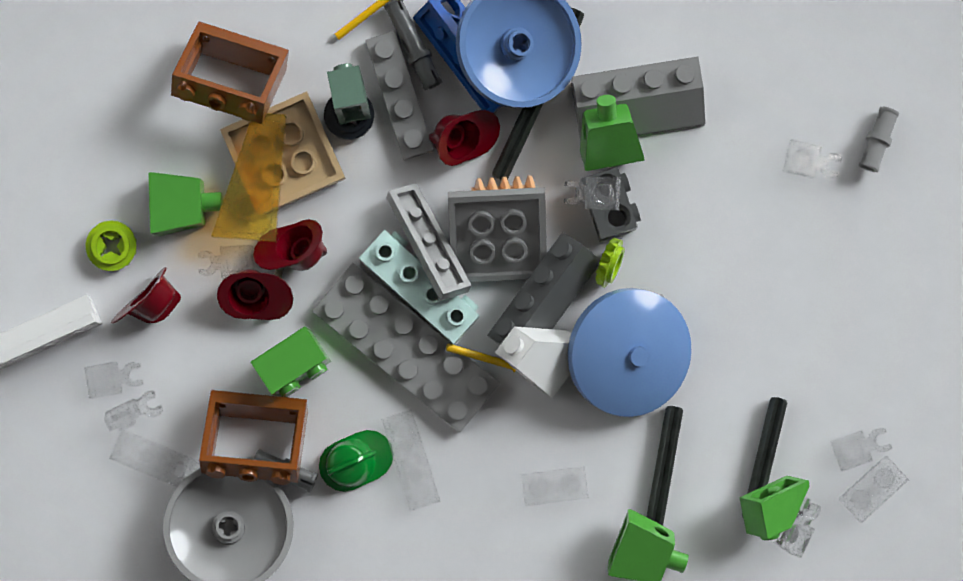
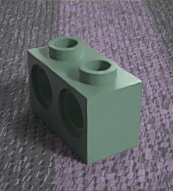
(348, 93)

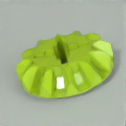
(96, 245)
(610, 262)

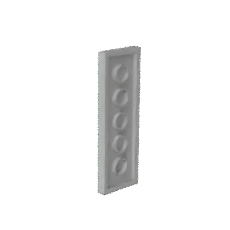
(405, 347)

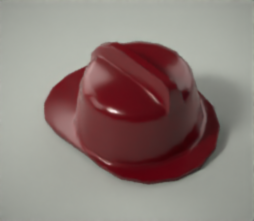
(465, 136)
(296, 247)
(255, 296)
(153, 303)

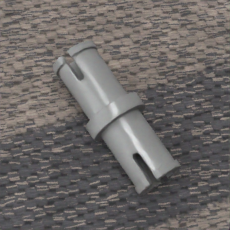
(879, 139)

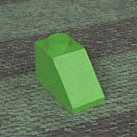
(773, 507)

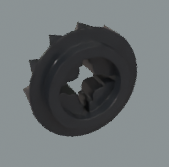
(348, 130)

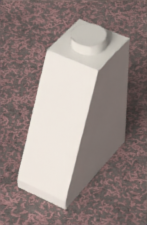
(538, 356)

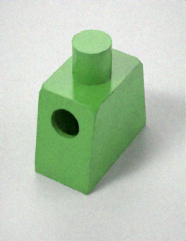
(609, 136)
(179, 203)
(644, 550)

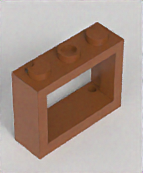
(235, 50)
(260, 408)

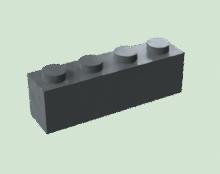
(548, 289)

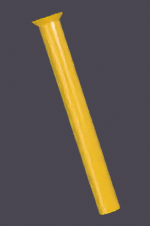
(360, 18)
(478, 356)

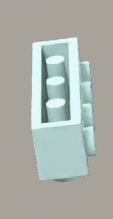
(407, 278)

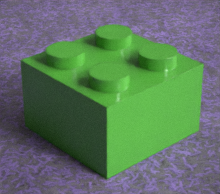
(291, 362)

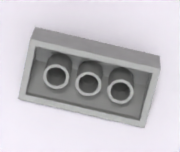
(657, 94)

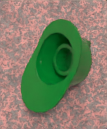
(355, 460)

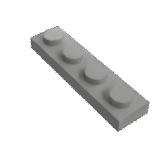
(399, 95)
(428, 241)

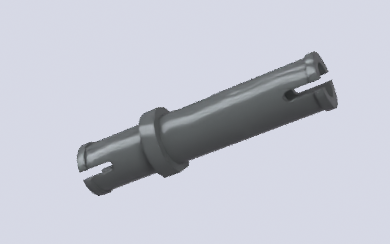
(418, 54)

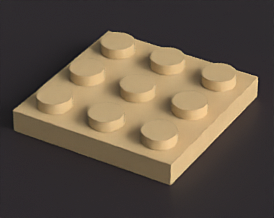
(307, 155)

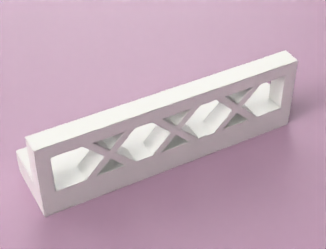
(47, 330)

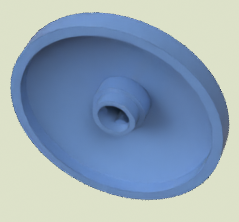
(518, 49)
(629, 352)

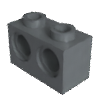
(630, 211)

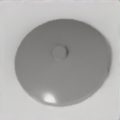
(227, 528)

